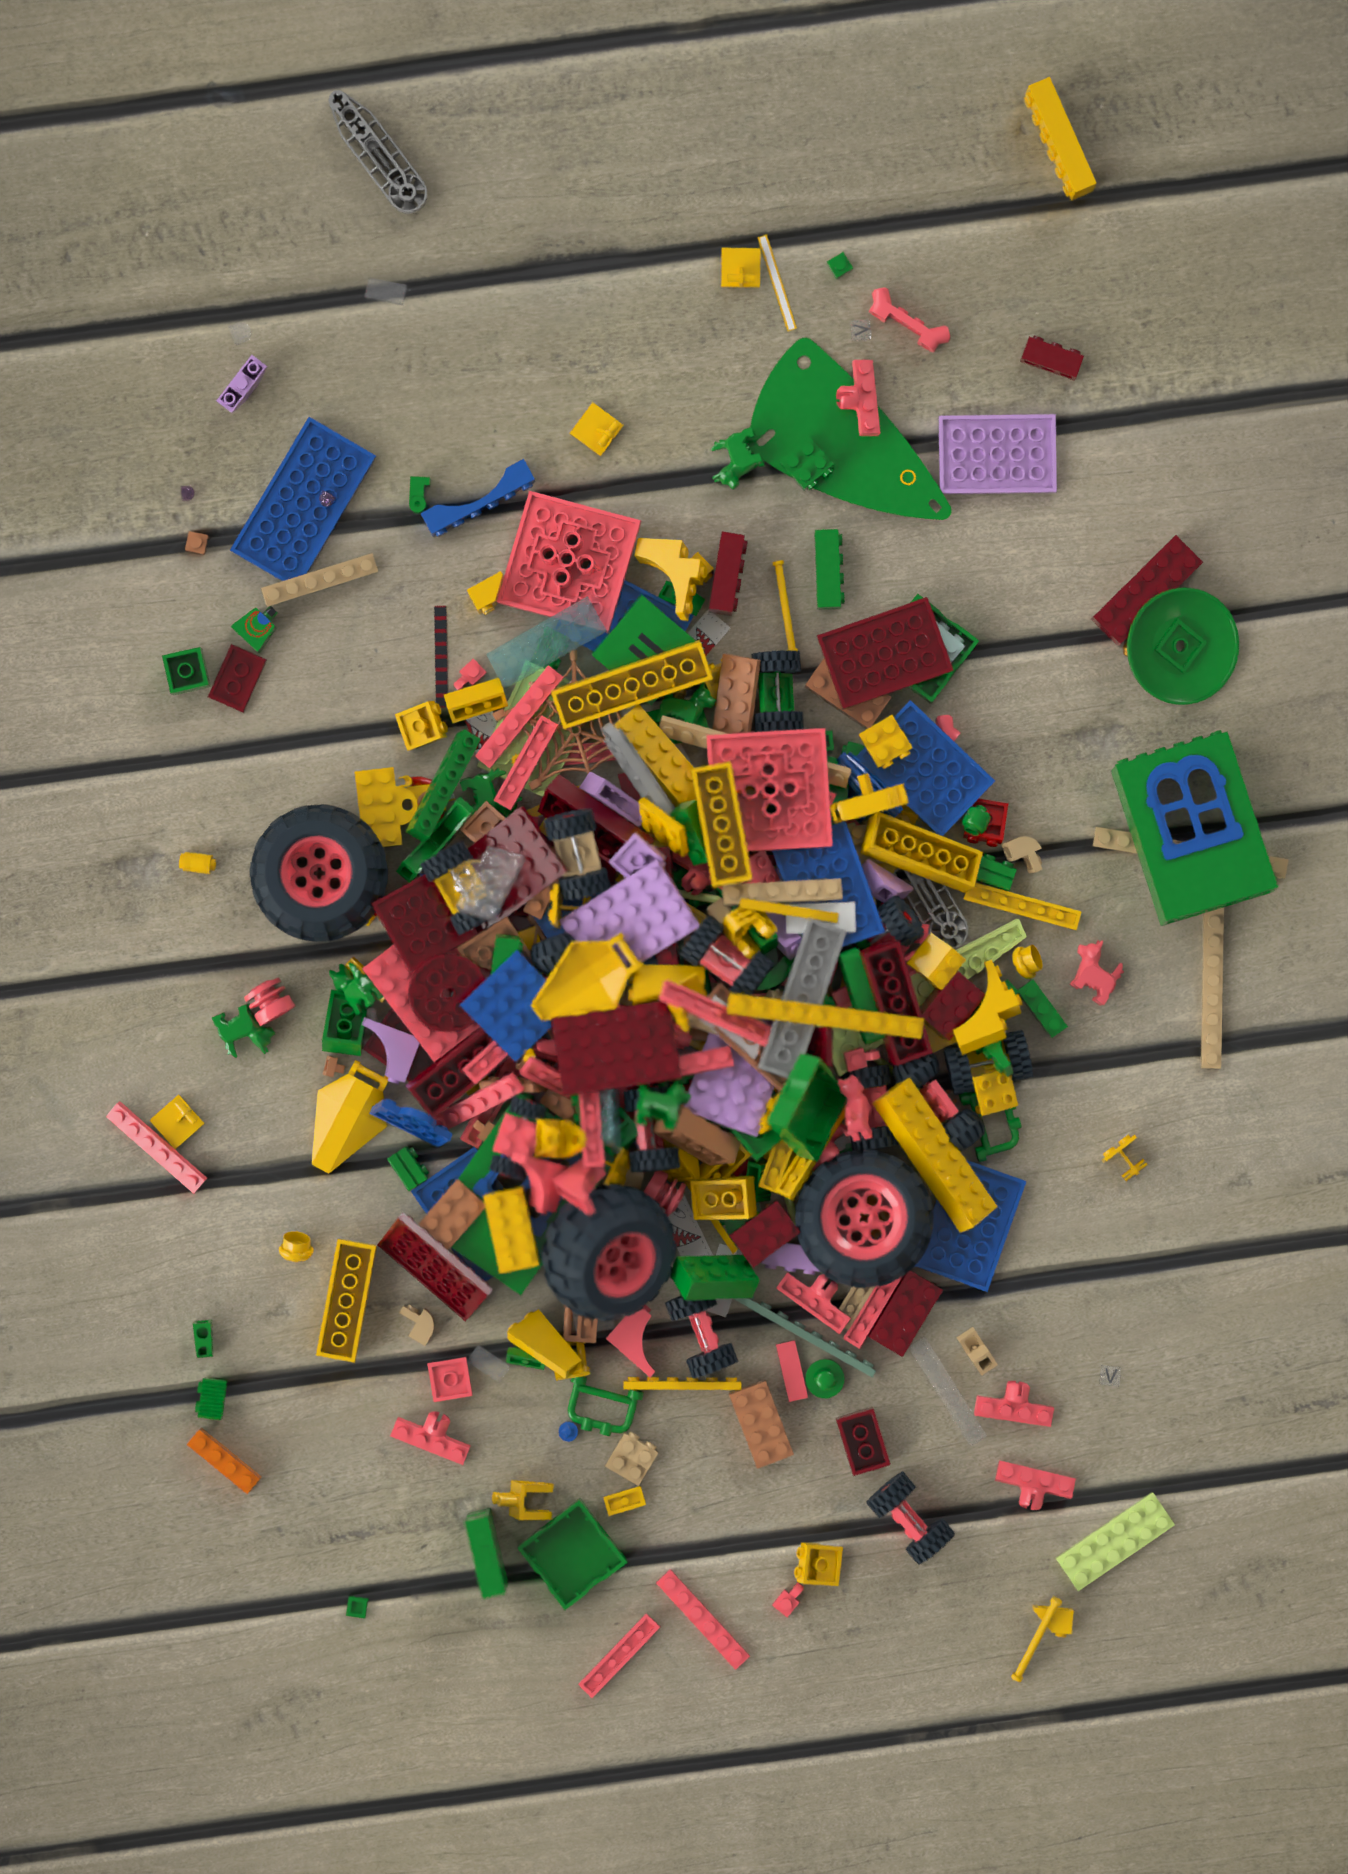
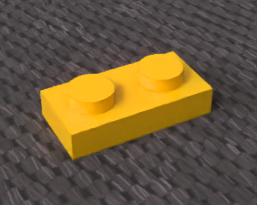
(624, 1500)

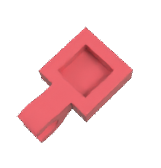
(470, 673)
(857, 1058)
(787, 1601)

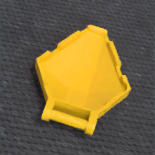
(586, 979)
(344, 1117)

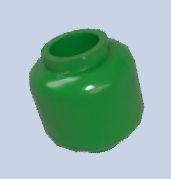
(976, 820)

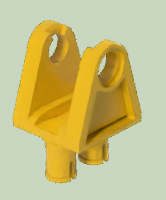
(558, 1139)
(515, 1500)

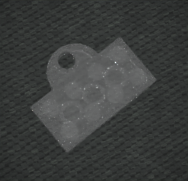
(487, 882)

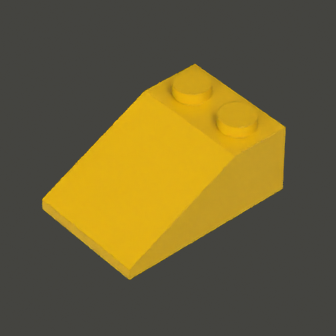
(723, 1198)

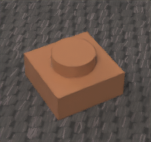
(196, 543)

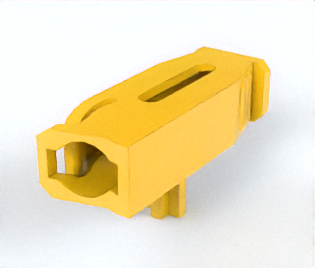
(869, 801)

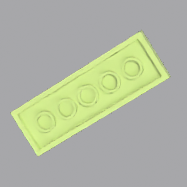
(1115, 1541)

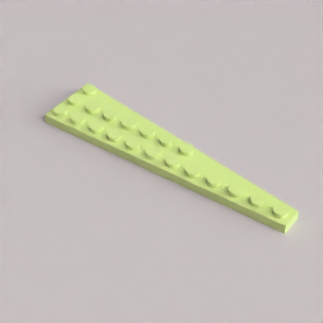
(976, 953)

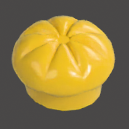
(1027, 961)
(296, 1247)

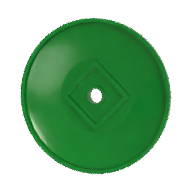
(1208, 649)

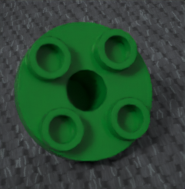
(824, 1378)

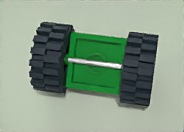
(776, 691)

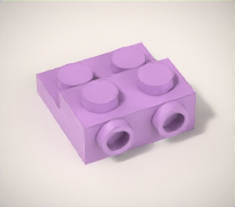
(635, 856)

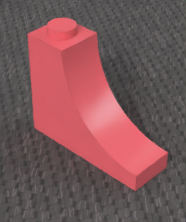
(541, 1173)
(577, 1183)
(628, 1338)

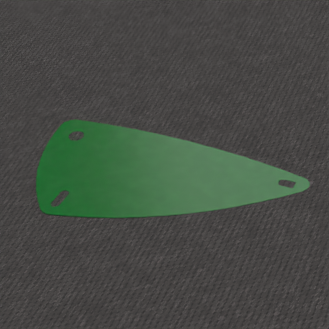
(865, 467)

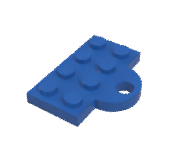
(412, 1121)

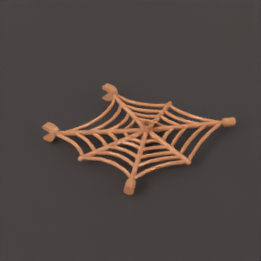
(536, 783)

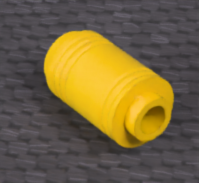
(197, 862)

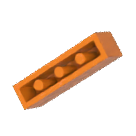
(224, 1460)

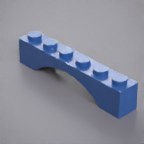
(443, 517)

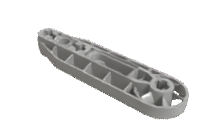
(370, 143)
(635, 768)
(947, 916)

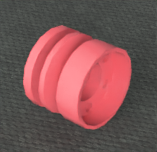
(269, 1001)
(665, 1193)

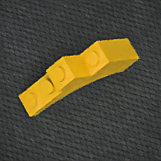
(671, 559)
(988, 1022)

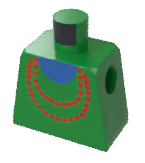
(256, 627)

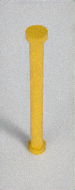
(785, 605)
(1018, 1675)

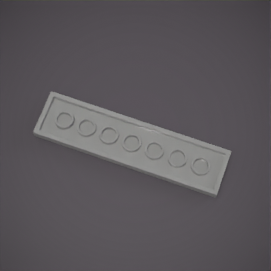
(805, 984)

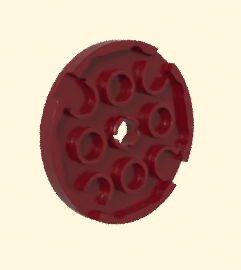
(427, 987)

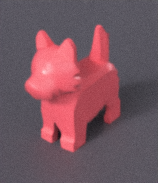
(1093, 975)
(856, 1108)

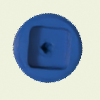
(568, 1431)

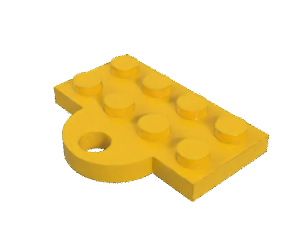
(382, 802)

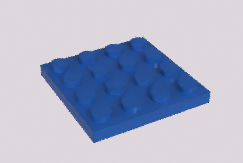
(505, 1008)

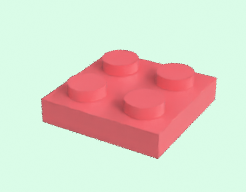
(450, 1379)

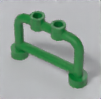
(1013, 1124)
(605, 1427)

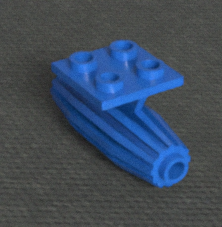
(859, 768)

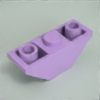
(242, 384)
(883, 883)
(791, 1258)

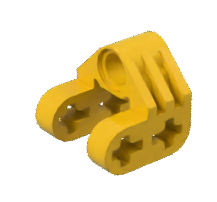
(739, 922)

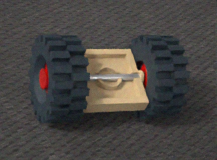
(579, 853)

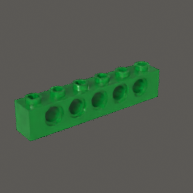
(443, 785)

